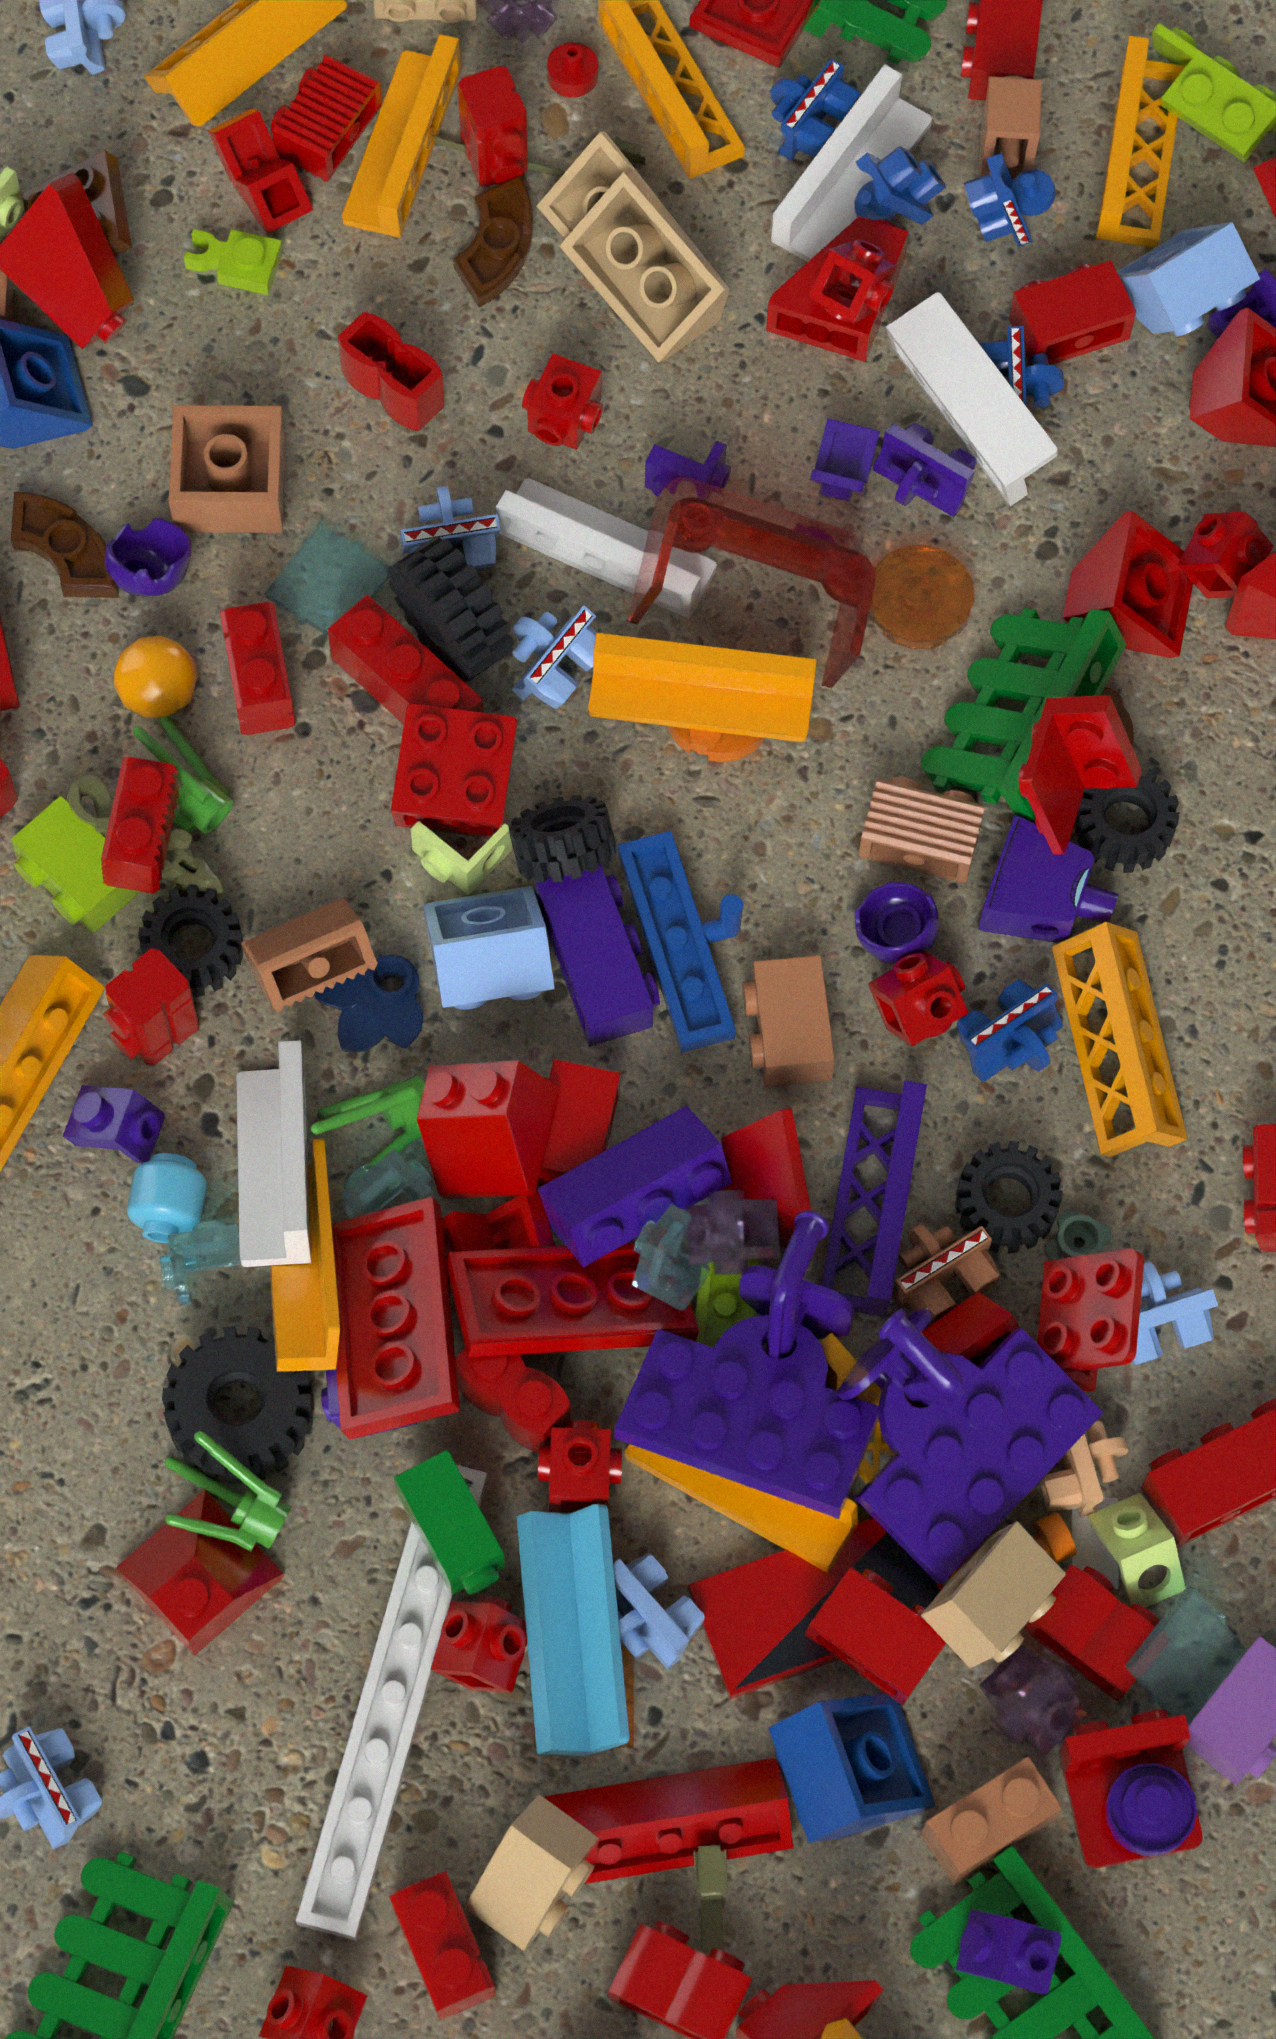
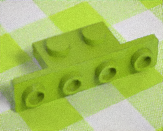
(1214, 97)

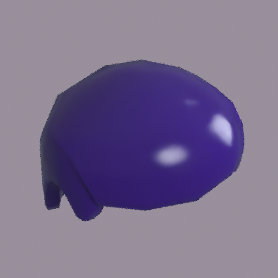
(149, 559)
(896, 921)

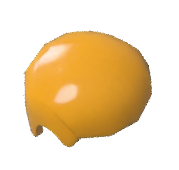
(155, 677)

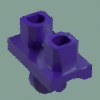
(923, 470)

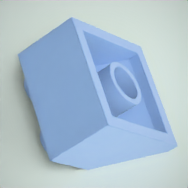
(1188, 278)
(489, 947)

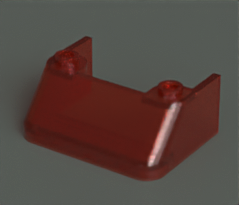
(703, 516)

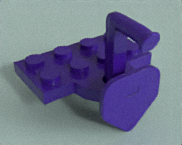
(754, 1410)
(971, 1445)

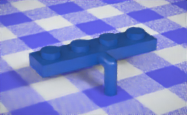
(680, 940)

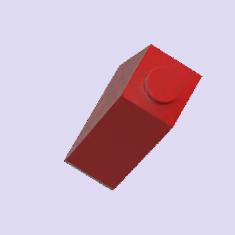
(67, 264)
(806, 321)

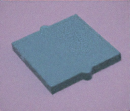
(327, 579)
(1186, 1656)

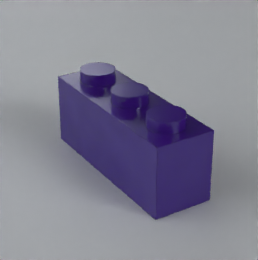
(597, 955)
(634, 1182)

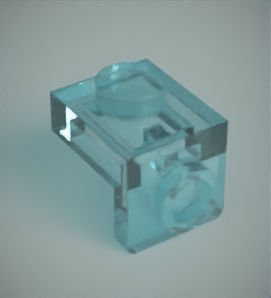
(375, 1186)
(204, 1248)
(662, 1265)

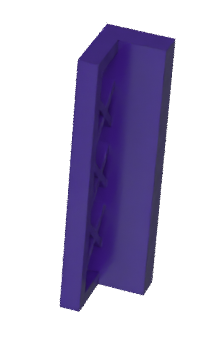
(895, 1192)

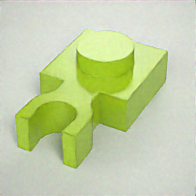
(241, 262)

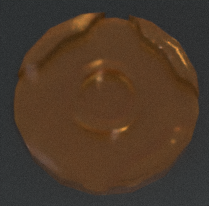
(921, 596)

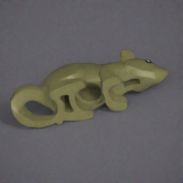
(179, 866)

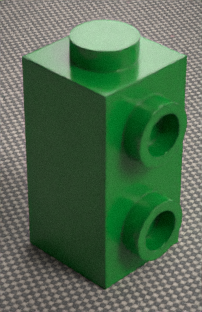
(450, 1524)

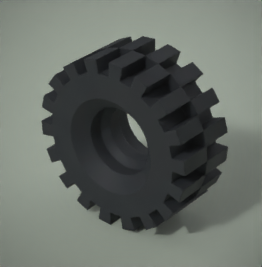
(450, 608)
(227, 1360)

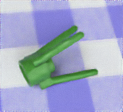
(201, 799)
(396, 1102)
(257, 1515)

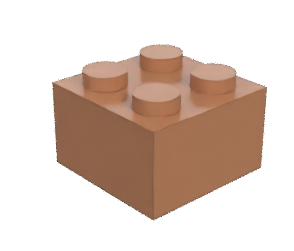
(227, 468)

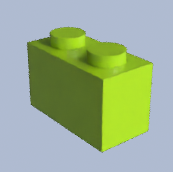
(67, 861)

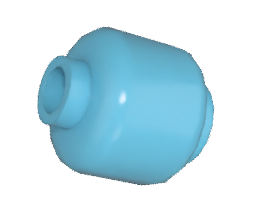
(166, 1196)

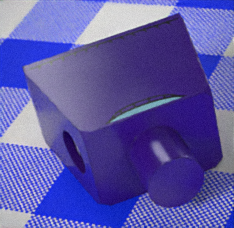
(1042, 892)

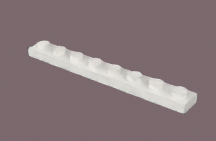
(380, 1740)

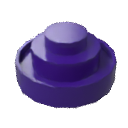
(1150, 1809)

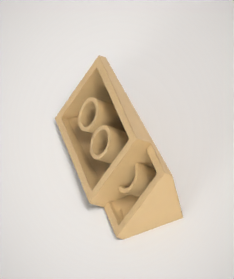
(634, 250)

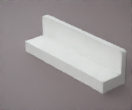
(826, 192)
(971, 395)
(598, 544)
(273, 1162)

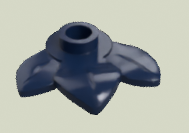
(371, 1011)

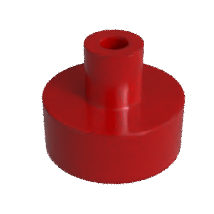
(572, 69)

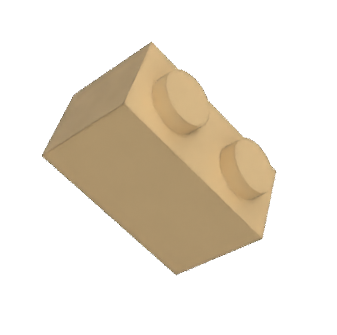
(995, 1596)
(532, 1873)

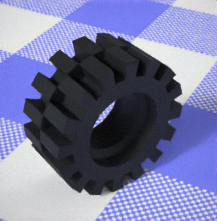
(562, 838)
(1125, 848)
(202, 911)
(1015, 1165)

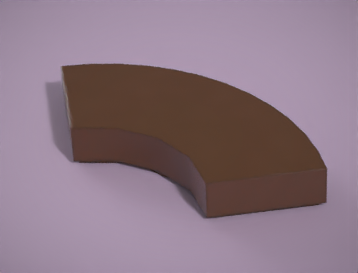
(501, 241)
(64, 541)

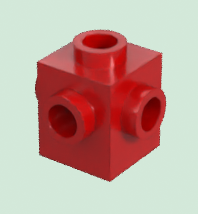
(837, 282)
(564, 402)
(1223, 551)
(919, 997)
(573, 1485)
(481, 1645)
(312, 2007)

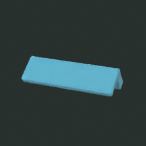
(572, 1632)

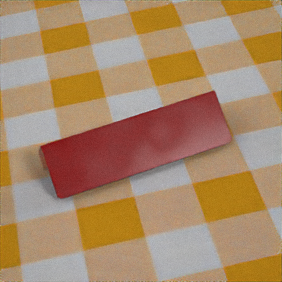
(665, 1818)

